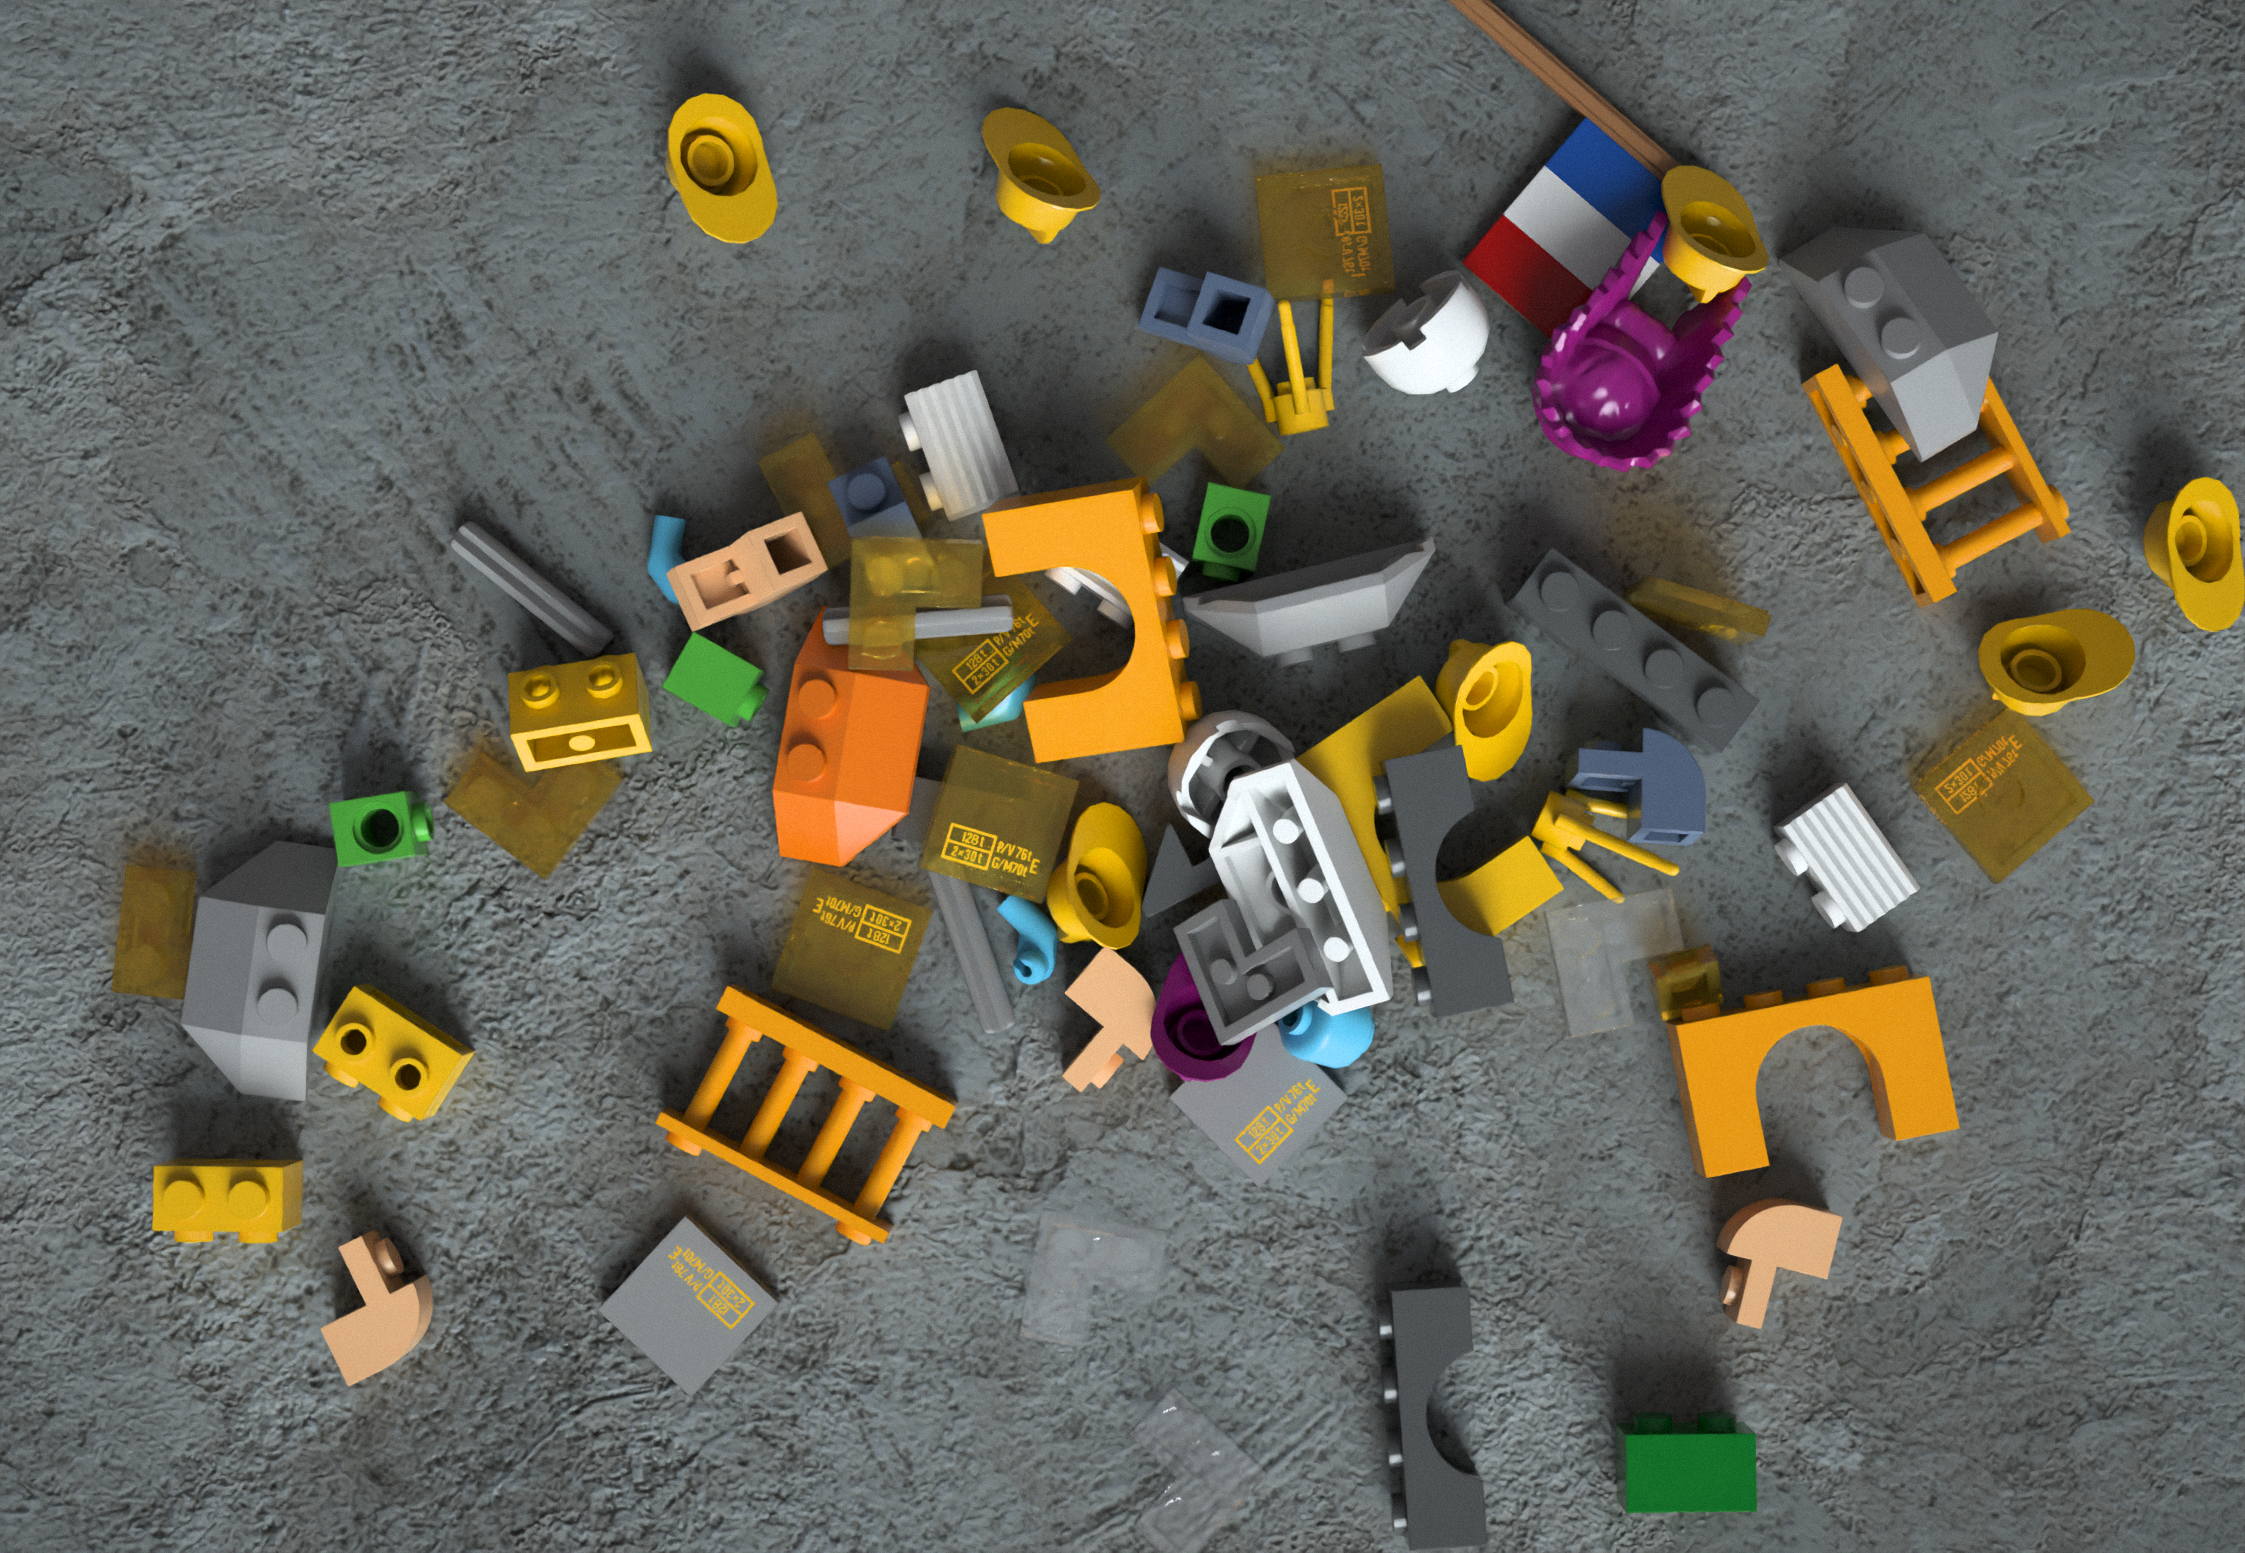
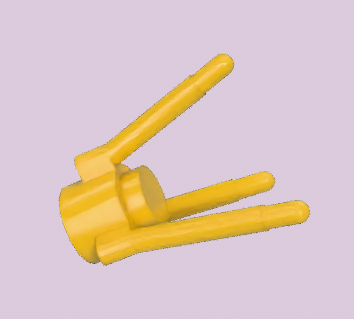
(1298, 402)
(1565, 824)

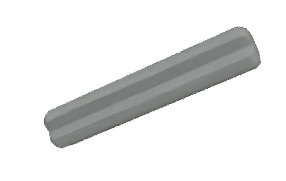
(531, 590)
(931, 622)
(974, 952)

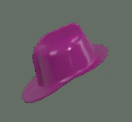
(1185, 1035)

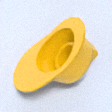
(721, 168)
(1038, 173)
(1709, 232)
(2198, 552)
(2055, 659)
(1488, 702)
(1101, 881)

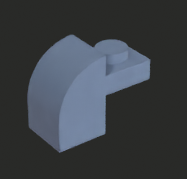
(1208, 314)
(874, 502)
(1660, 783)

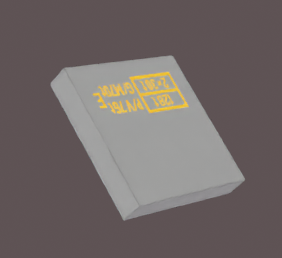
(1263, 1107)
(689, 1305)

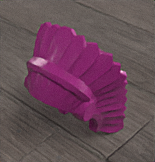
(1621, 381)

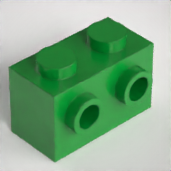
(1686, 1464)

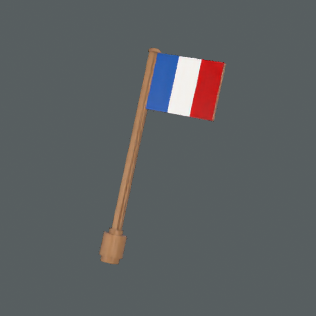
(1579, 206)

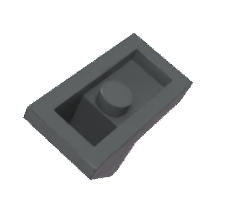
(1174, 876)

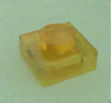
(1685, 980)

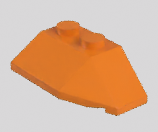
(845, 753)

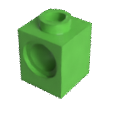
(1232, 504)
(717, 681)
(354, 835)

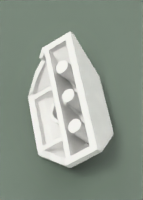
(1298, 865)

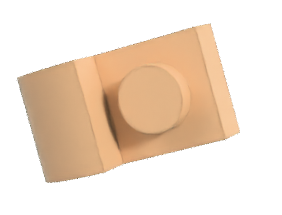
(748, 572)
(1124, 1006)
(1768, 1237)
(392, 1315)

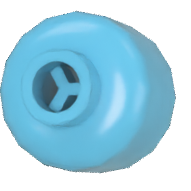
(1324, 1038)

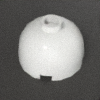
(1432, 339)
(1213, 755)

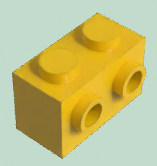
(579, 712)
(391, 1053)
(227, 1196)

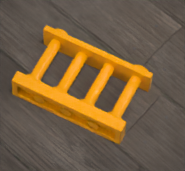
(1901, 510)
(804, 1050)

